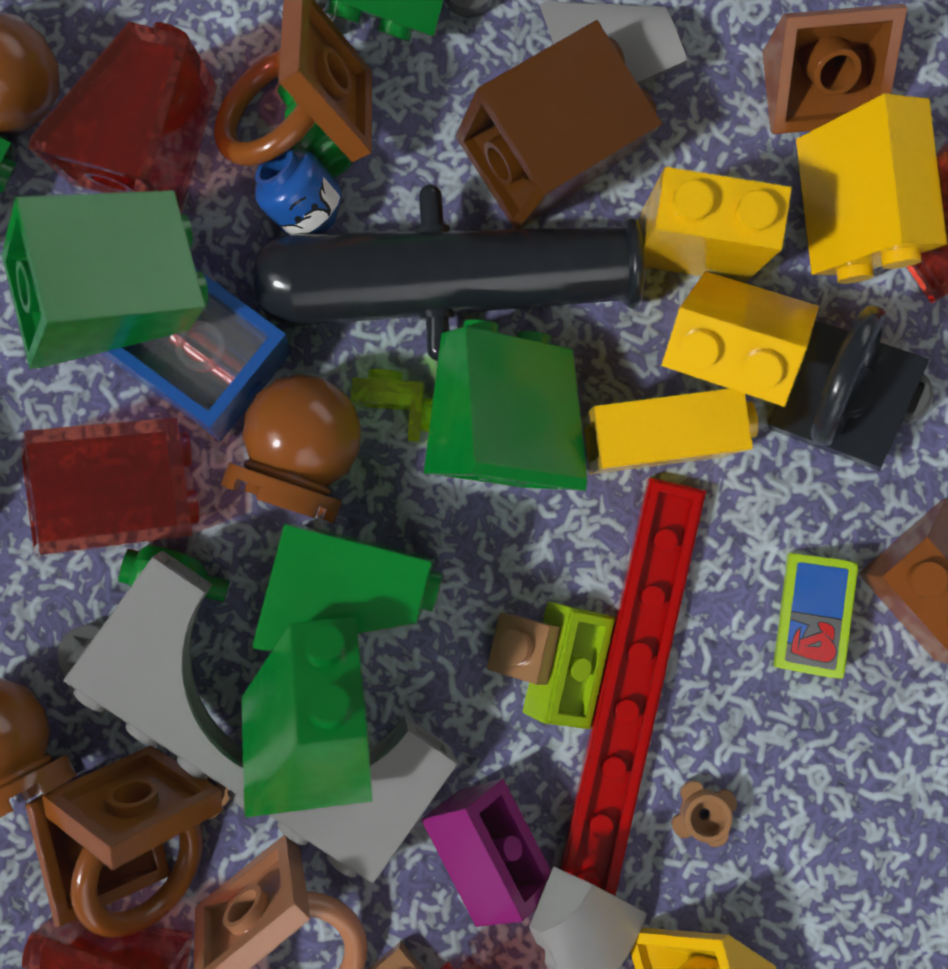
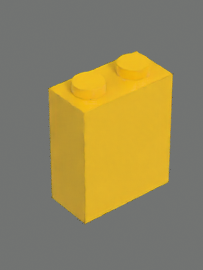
(871, 189)
(713, 224)
(741, 337)
(669, 430)

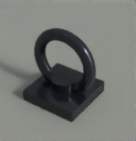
(850, 391)

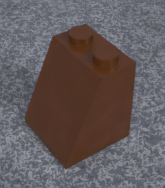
(556, 123)

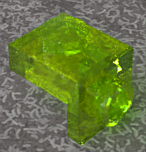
(387, 391)

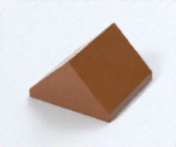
(830, 63)
(57, 861)

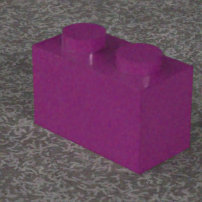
(489, 853)

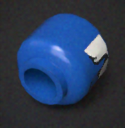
(298, 193)

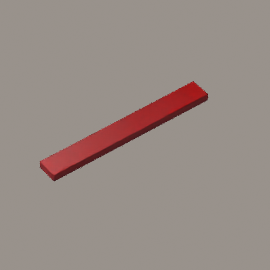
(632, 683)

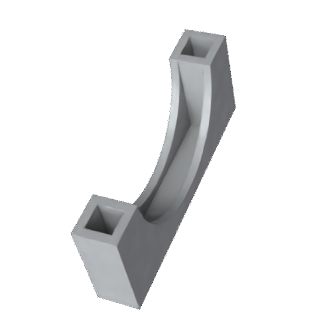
(145, 677)

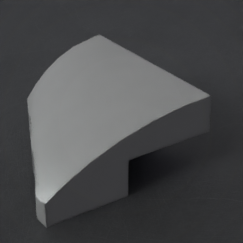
(643, 33)
(583, 924)

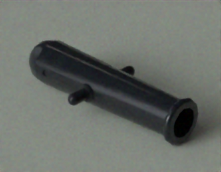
(445, 271)

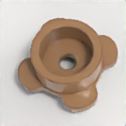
(711, 829)

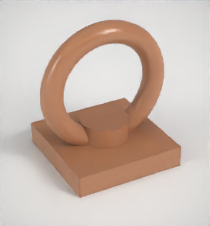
(264, 908)

